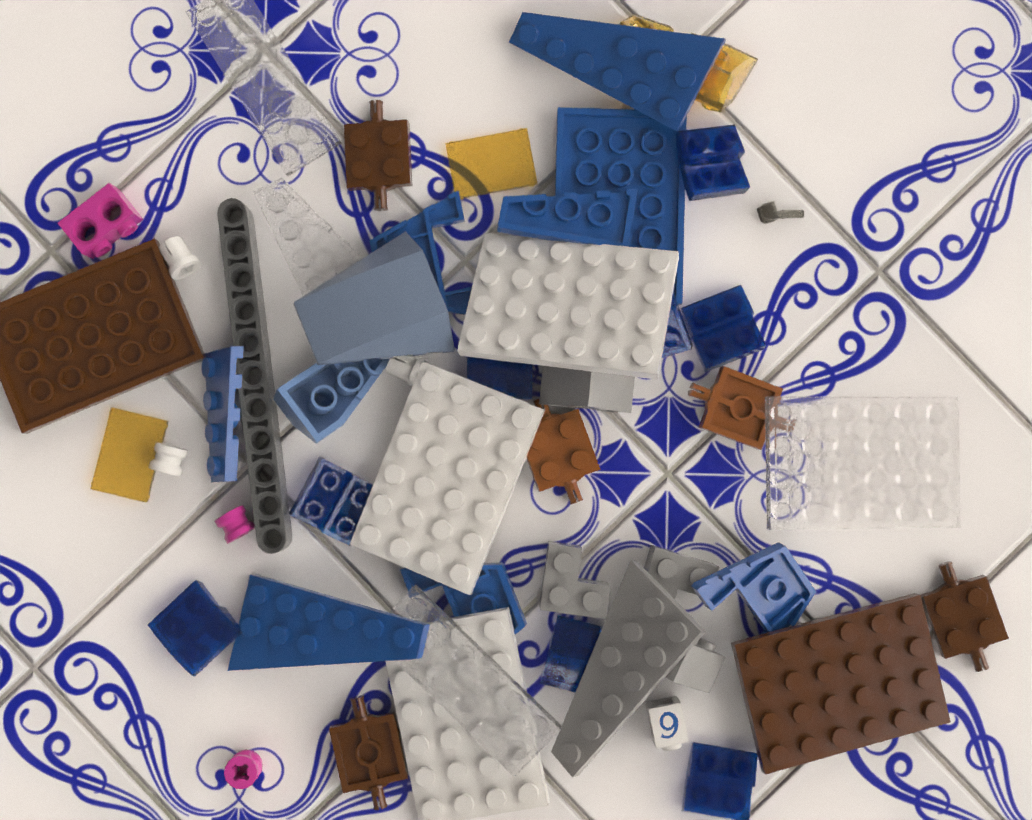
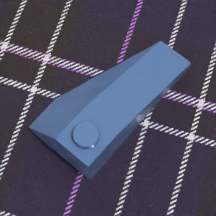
(327, 395)

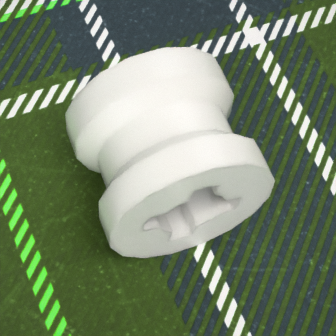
(168, 459)

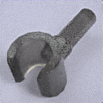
(768, 213)

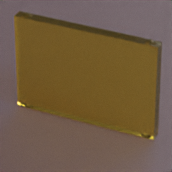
(491, 163)
(127, 453)

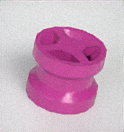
(235, 524)
(249, 763)

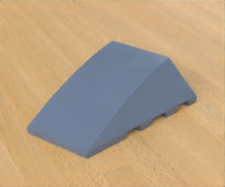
(377, 308)

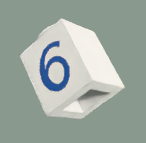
(667, 723)

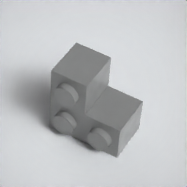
(586, 390)
(676, 570)
(566, 592)
(698, 667)

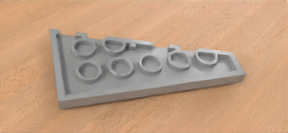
(633, 655)

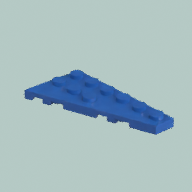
(636, 65)
(308, 628)

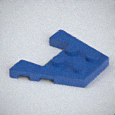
(420, 228)
(766, 582)
(491, 592)

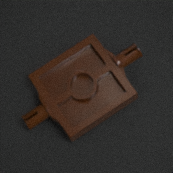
(378, 155)
(964, 616)
(368, 752)

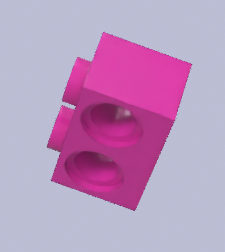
(96, 213)

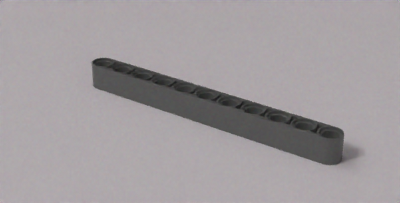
(248, 394)

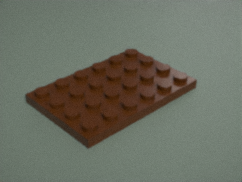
(93, 336)
(840, 683)

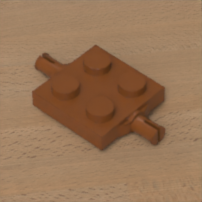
(735, 406)
(561, 452)

